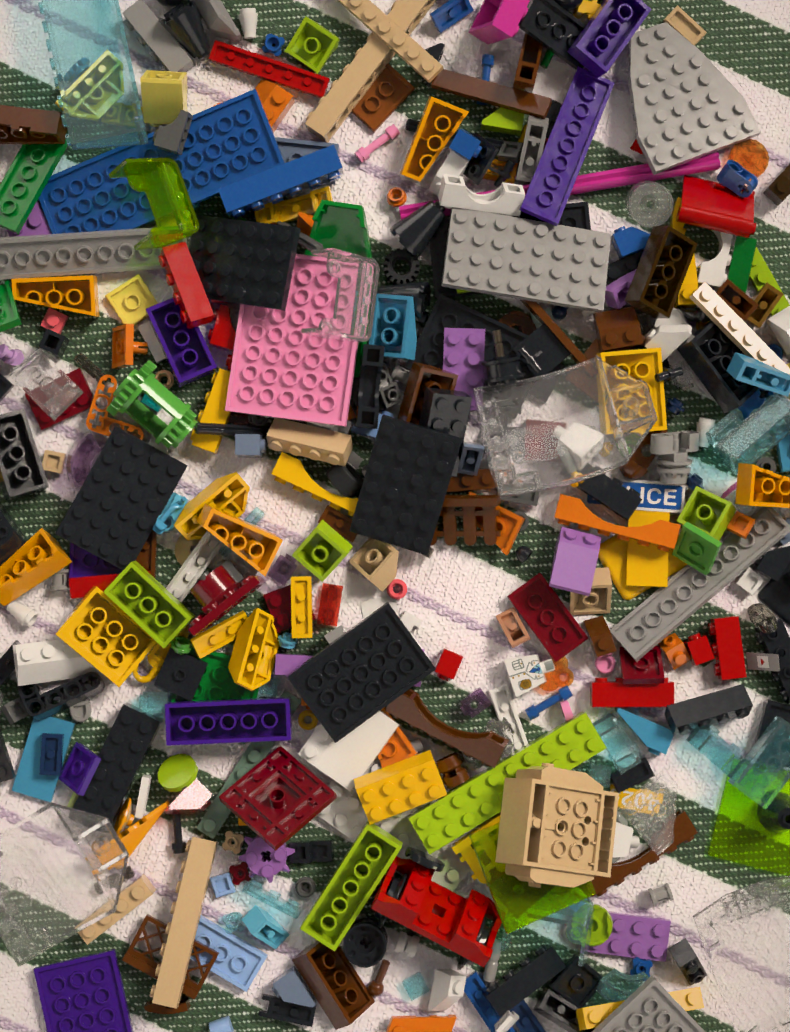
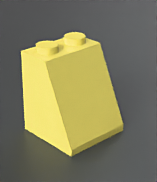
(163, 96)

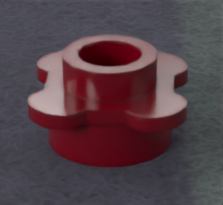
(243, 867)

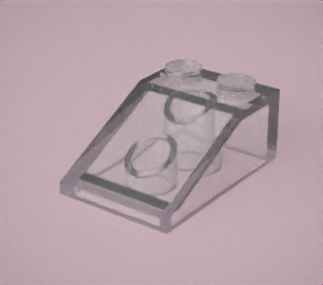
(46, 384)

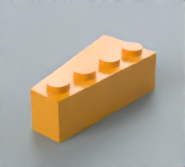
(433, 132)
(65, 293)
(761, 487)
(245, 539)
(31, 565)

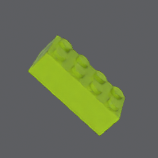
(149, 604)

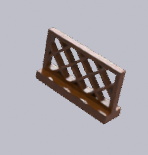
(149, 964)

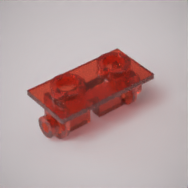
(329, 604)

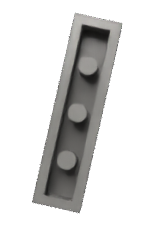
(157, 38)

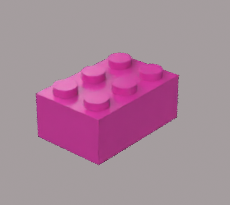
(498, 20)

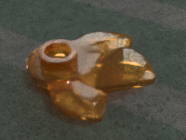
(553, 677)

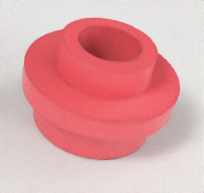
(401, 594)

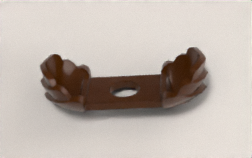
(638, 464)

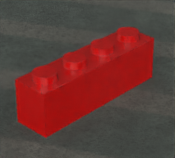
(186, 285)
(616, 694)

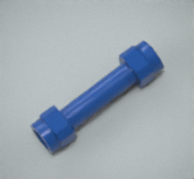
(487, 64)
(533, 711)

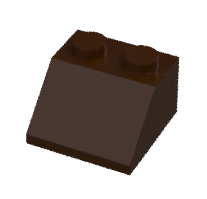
(617, 329)

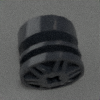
(356, 949)

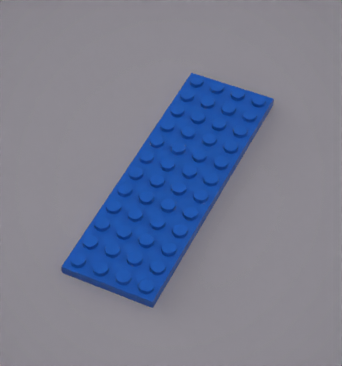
(220, 149)

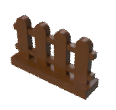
(469, 514)

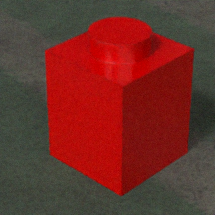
(699, 649)
(448, 664)

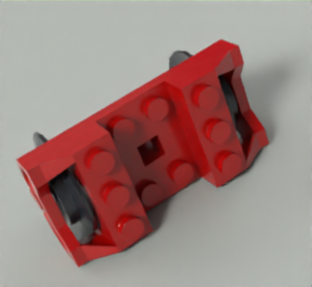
(438, 912)

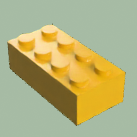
(400, 787)

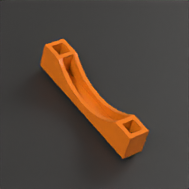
(659, 533)

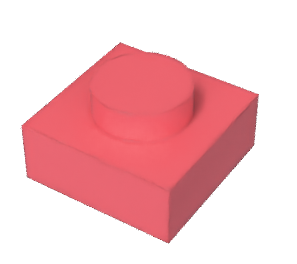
(54, 320)

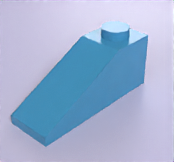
(759, 374)
(650, 733)

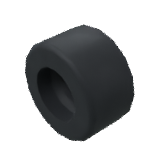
(345, 479)

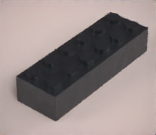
(120, 762)

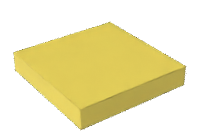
(131, 300)

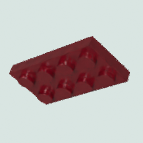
(547, 617)

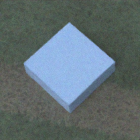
(222, 884)

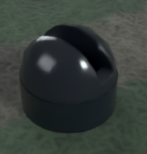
(523, 553)

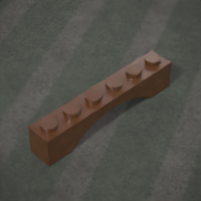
(484, 746)
(683, 832)

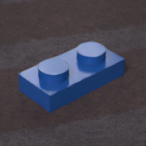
(450, 13)

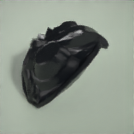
(695, 316)

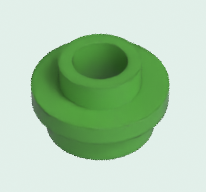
(181, 645)

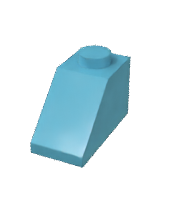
(264, 927)

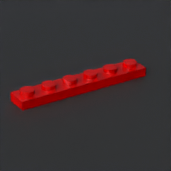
(269, 69)

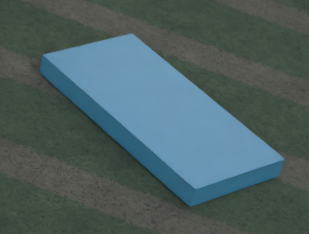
(27, 777)

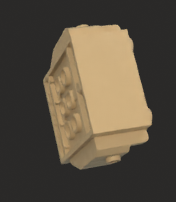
(530, 832)

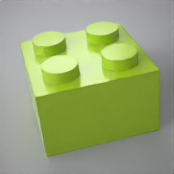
(707, 512)
(322, 550)

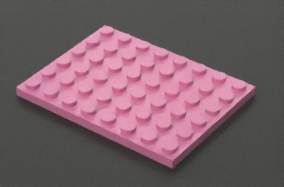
(290, 372)

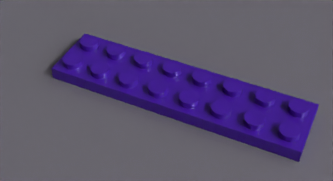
(567, 146)

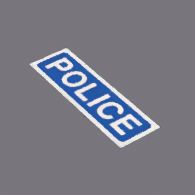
(654, 496)

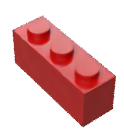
(727, 647)

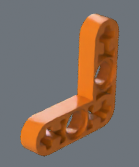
(107, 421)

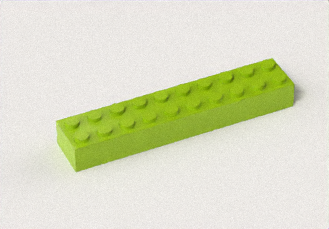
(483, 793)

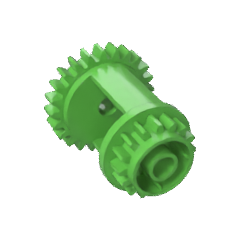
(127, 402)

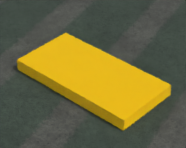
(646, 564)

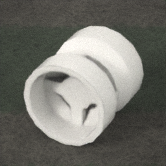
(411, 946)

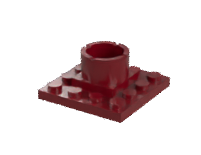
(219, 595)
(277, 797)

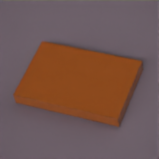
(382, 98)

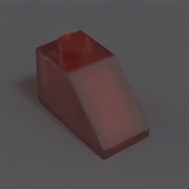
(190, 800)

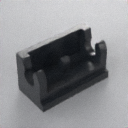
(7, 665)

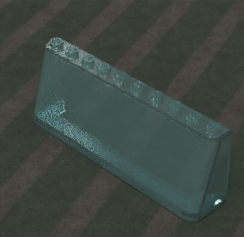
(93, 73)

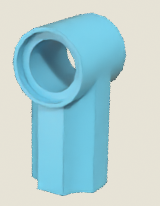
(174, 516)

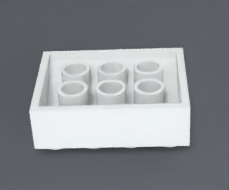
(353, 753)

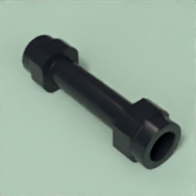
(178, 845)

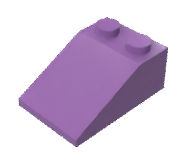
(574, 561)

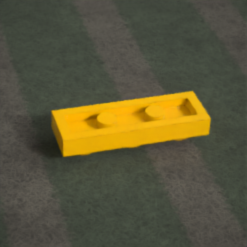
(301, 607)
(218, 635)

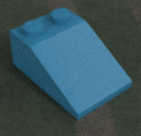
(395, 326)

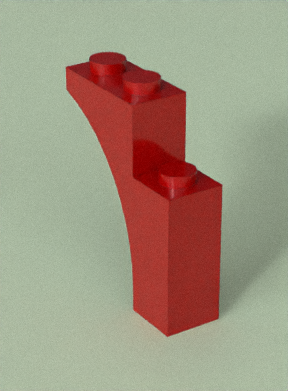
(223, 333)

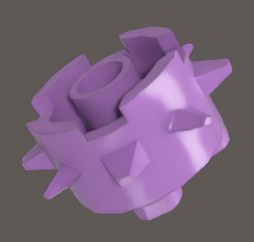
(261, 866)

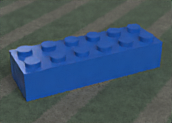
(281, 181)

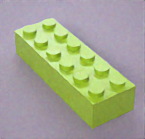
(351, 885)

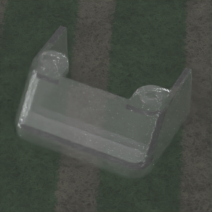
(354, 296)

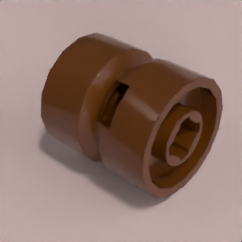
(449, 763)

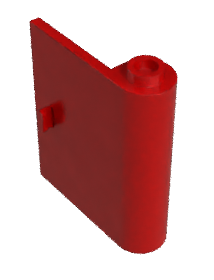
(716, 207)

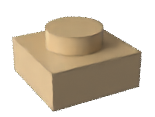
(53, 461)

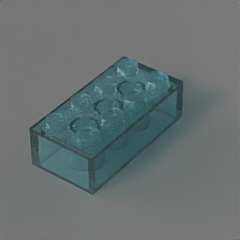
(756, 434)
(766, 765)

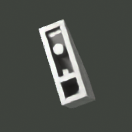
(532, 147)

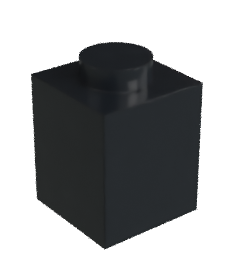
(54, 343)

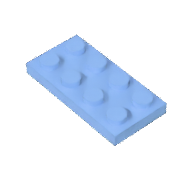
(237, 959)

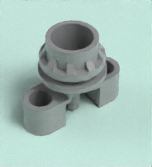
(673, 451)

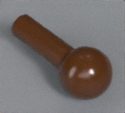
(376, 986)

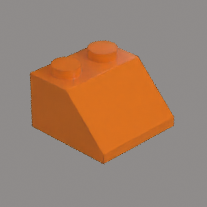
(275, 102)

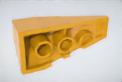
(133, 835)

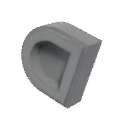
(81, 711)

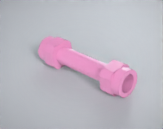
(390, 133)

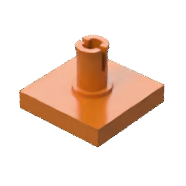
(124, 346)

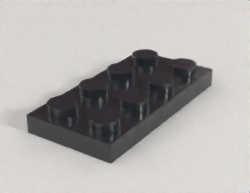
(552, 28)

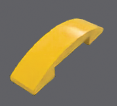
(289, 209)

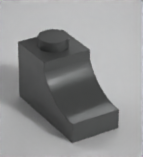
(174, 135)

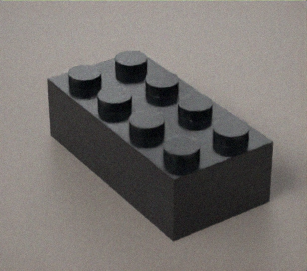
(447, 413)
(19, 459)

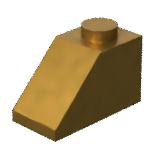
(767, 299)

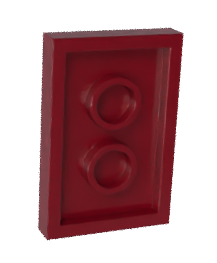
(80, 405)

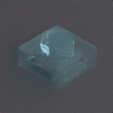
(415, 985)

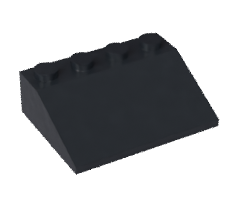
(709, 355)

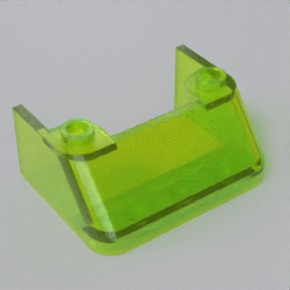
(167, 198)

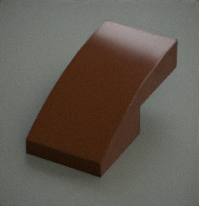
(184, 1005)

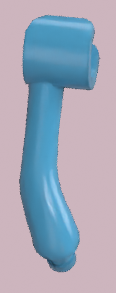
(160, 526)

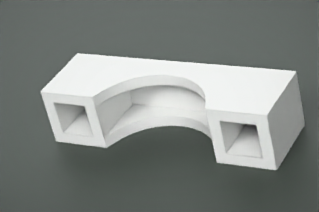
(504, 200)
(714, 270)

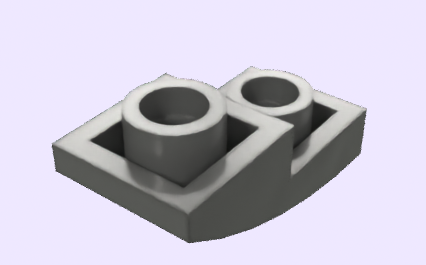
(389, 391)

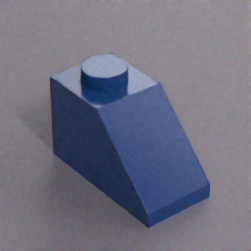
(466, 144)
(628, 241)

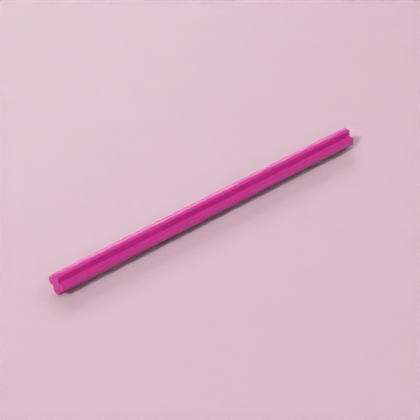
(613, 178)

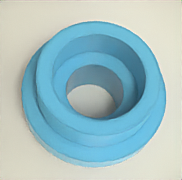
(287, 641)

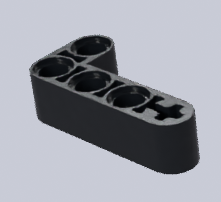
(62, 691)

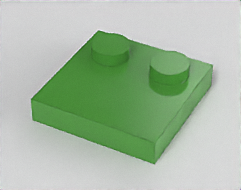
(696, 548)

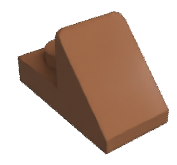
(513, 627)

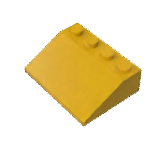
(643, 365)
(106, 636)

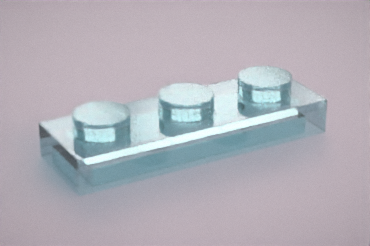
(272, 898)

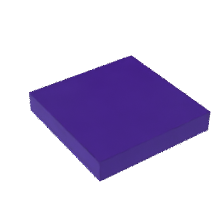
(79, 768)

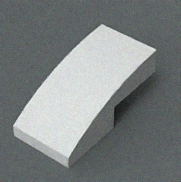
(506, 1021)

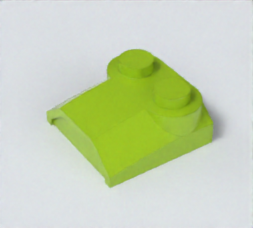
(312, 44)

